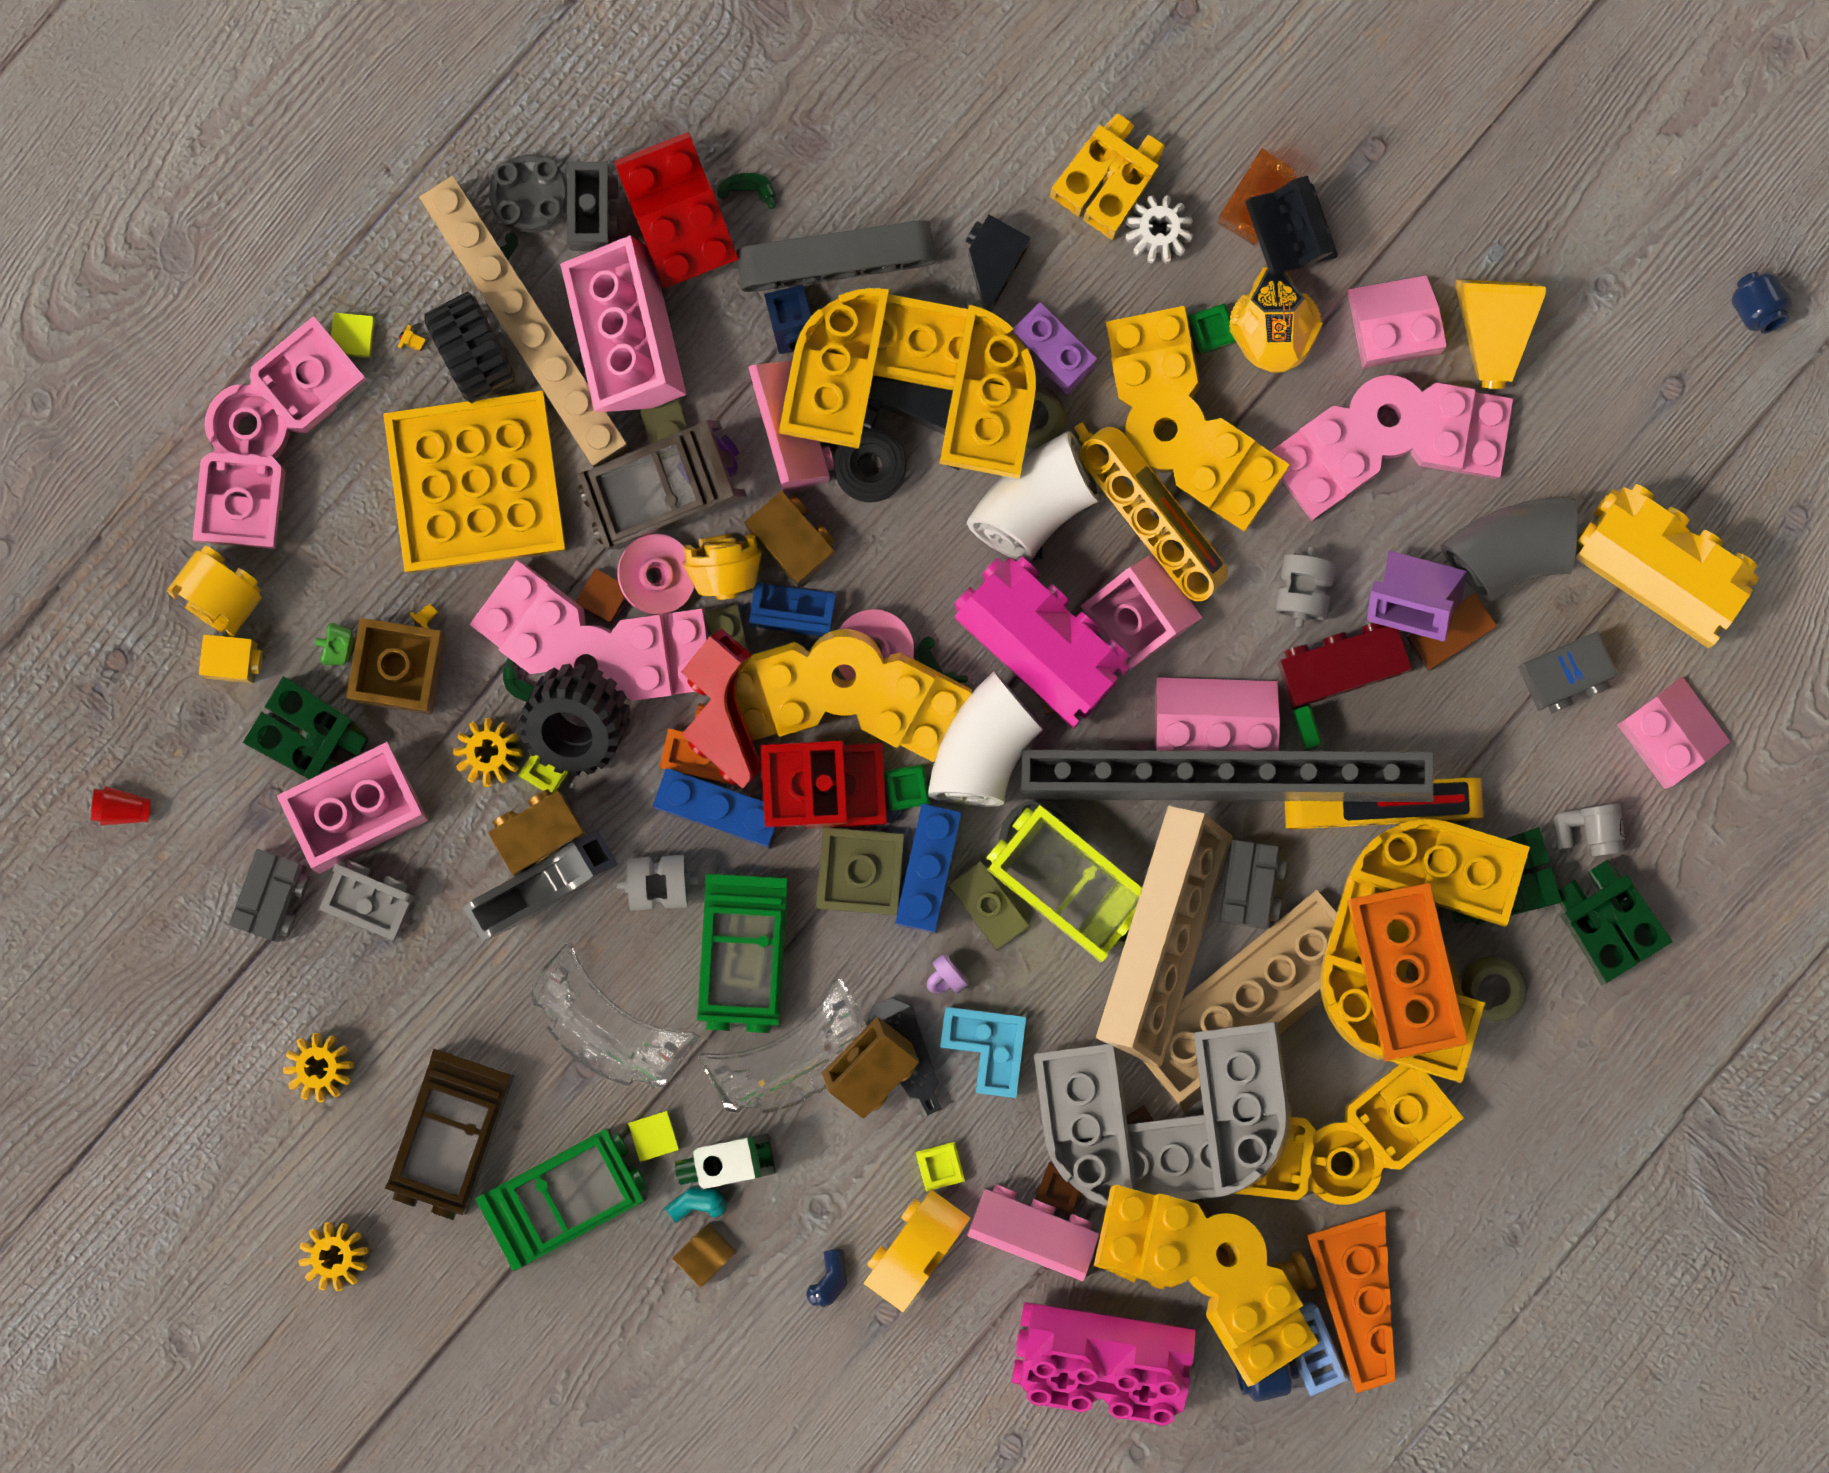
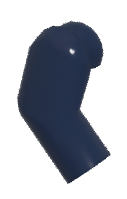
(832, 1282)

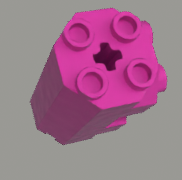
(1041, 639)
(1093, 1356)

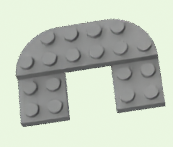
(1184, 1157)

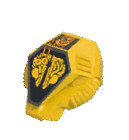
(1275, 323)

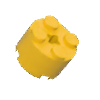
(215, 591)

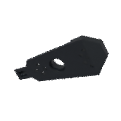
(910, 1030)

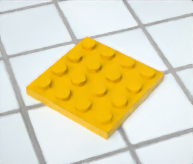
(474, 482)

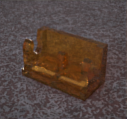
(1262, 177)

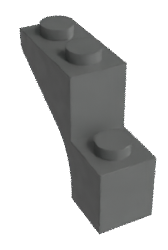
(540, 886)

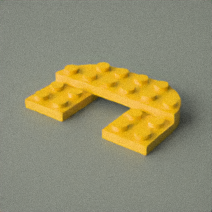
(920, 344)
(1466, 875)

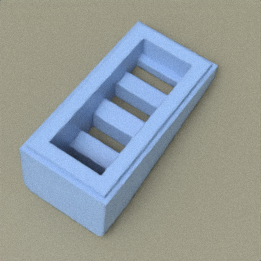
(1330, 1378)

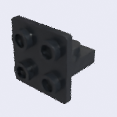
(1291, 227)

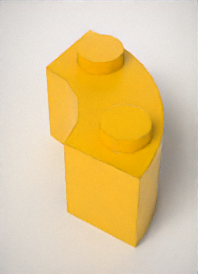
(917, 1249)

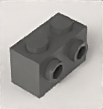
(589, 205)

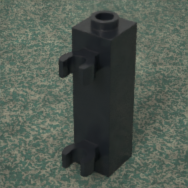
(913, 401)

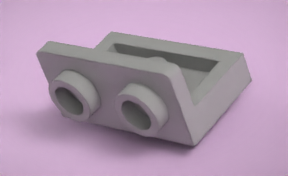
(367, 901)

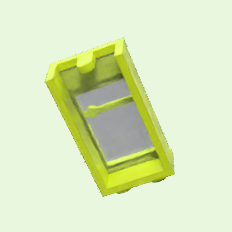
(1066, 881)

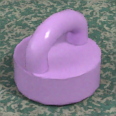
(950, 972)

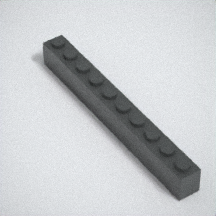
(1228, 775)

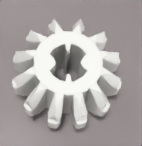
(1157, 215)

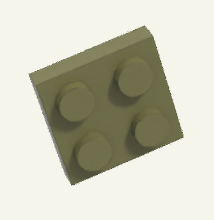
(860, 871)

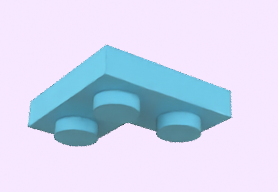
(996, 1039)

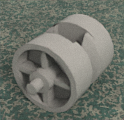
(1305, 587)
(657, 882)

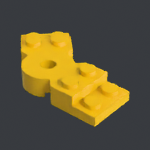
(1209, 458)
(891, 696)
(1380, 1130)
(1174, 1242)

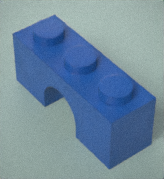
(713, 807)
(928, 868)

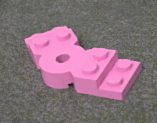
(288, 393)
(1439, 427)
(547, 629)

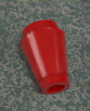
(118, 807)

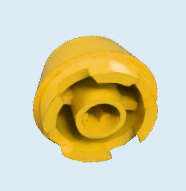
(723, 565)

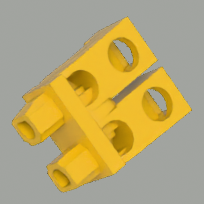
(1116, 164)

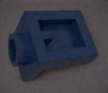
(788, 316)

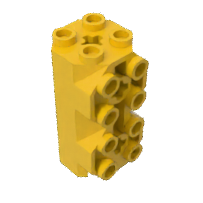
(1666, 565)

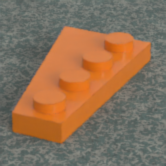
(1356, 1286)

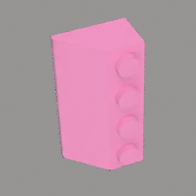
(623, 327)

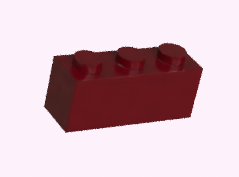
(1343, 664)

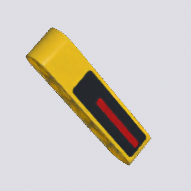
(1152, 494)
(1453, 801)

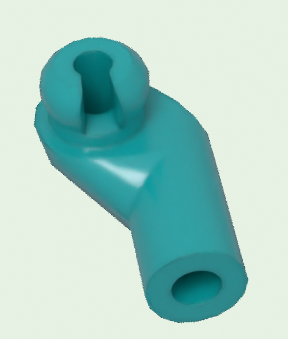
(698, 1199)

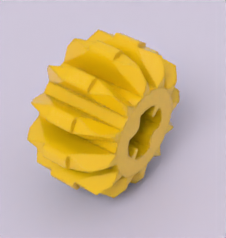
(497, 762)
(320, 1053)
(339, 1269)

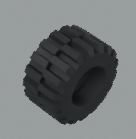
(469, 347)
(563, 743)

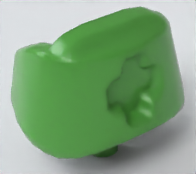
(337, 645)

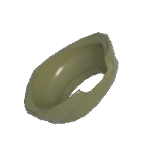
(1056, 420)
(1494, 965)

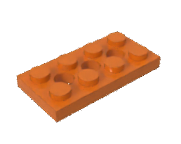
(1390, 995)

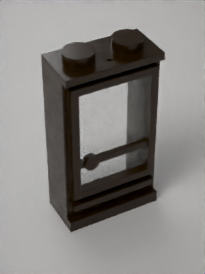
(659, 486)
(449, 1134)

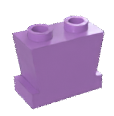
(1055, 349)
(1416, 596)

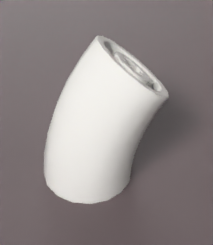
(1026, 511)
(983, 746)

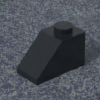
(994, 257)

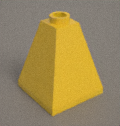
(1498, 325)

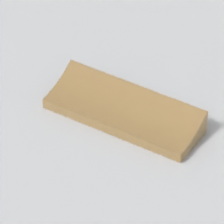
(1164, 935)
(1262, 984)

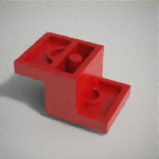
(676, 210)
(823, 784)

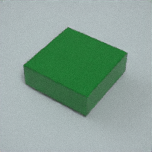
(1211, 329)
(1306, 728)
(906, 787)

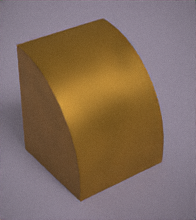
(704, 1255)

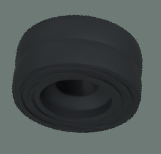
(874, 487)

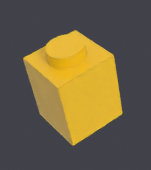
(229, 659)

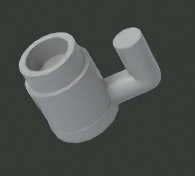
(1602, 828)

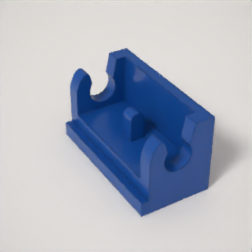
(792, 609)

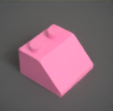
(1396, 321)
(1141, 610)
(1674, 733)

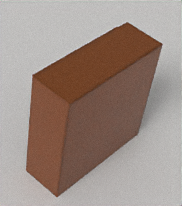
(601, 596)

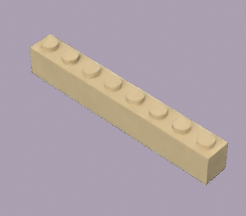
(523, 322)

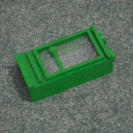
(742, 952)
(562, 1198)

